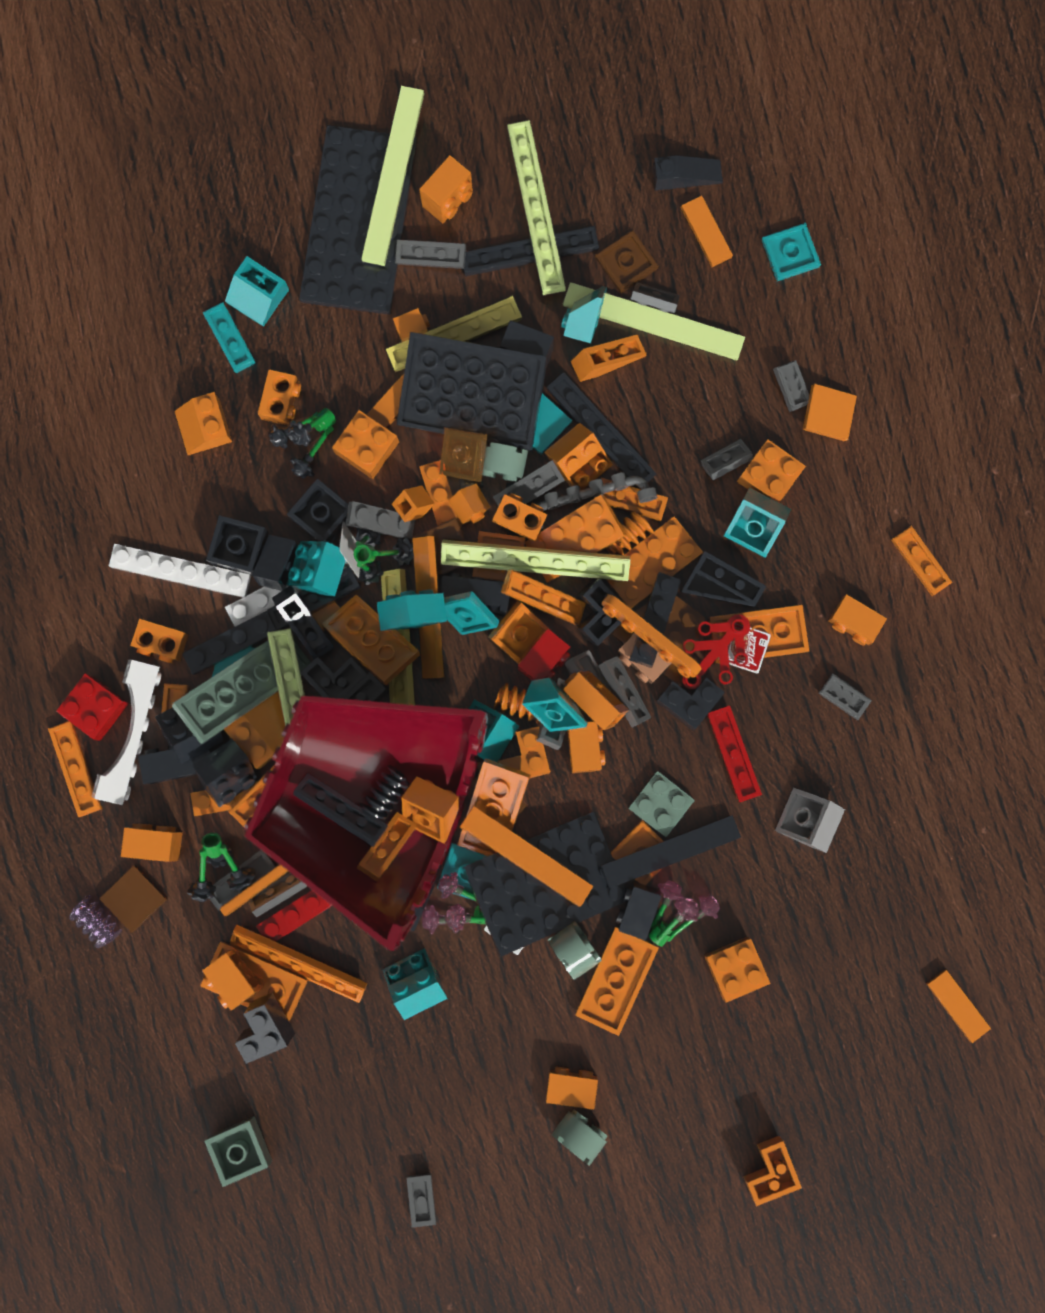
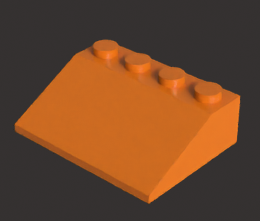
(260, 731)

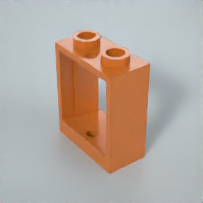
(595, 699)

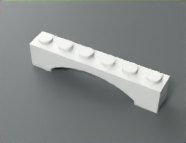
(113, 784)

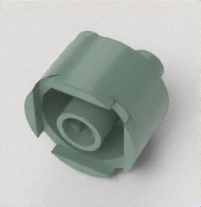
(504, 461)
(574, 950)
(578, 1137)

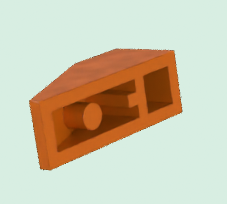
(607, 357)

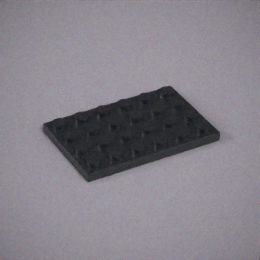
(472, 389)
(525, 909)

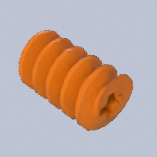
(633, 528)
(512, 700)

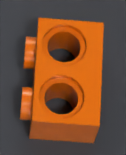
(273, 397)
(517, 522)
(161, 636)

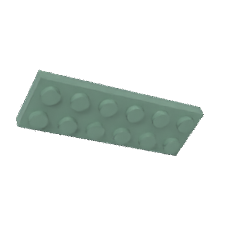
(231, 693)

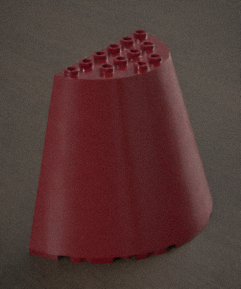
(347, 750)

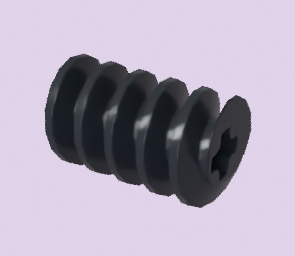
(386, 794)

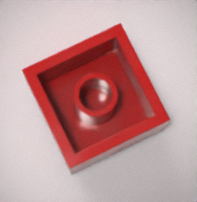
(545, 657)
(92, 707)

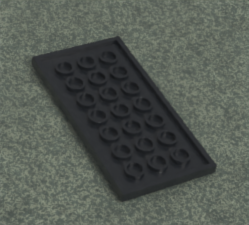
(341, 221)

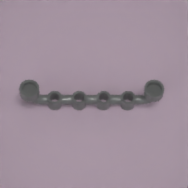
(576, 495)

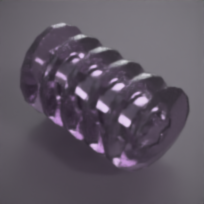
(94, 923)

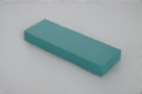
(229, 337)

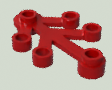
(719, 648)

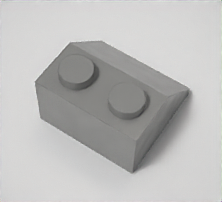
(810, 820)

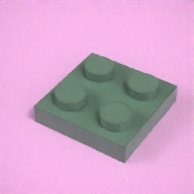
(661, 804)

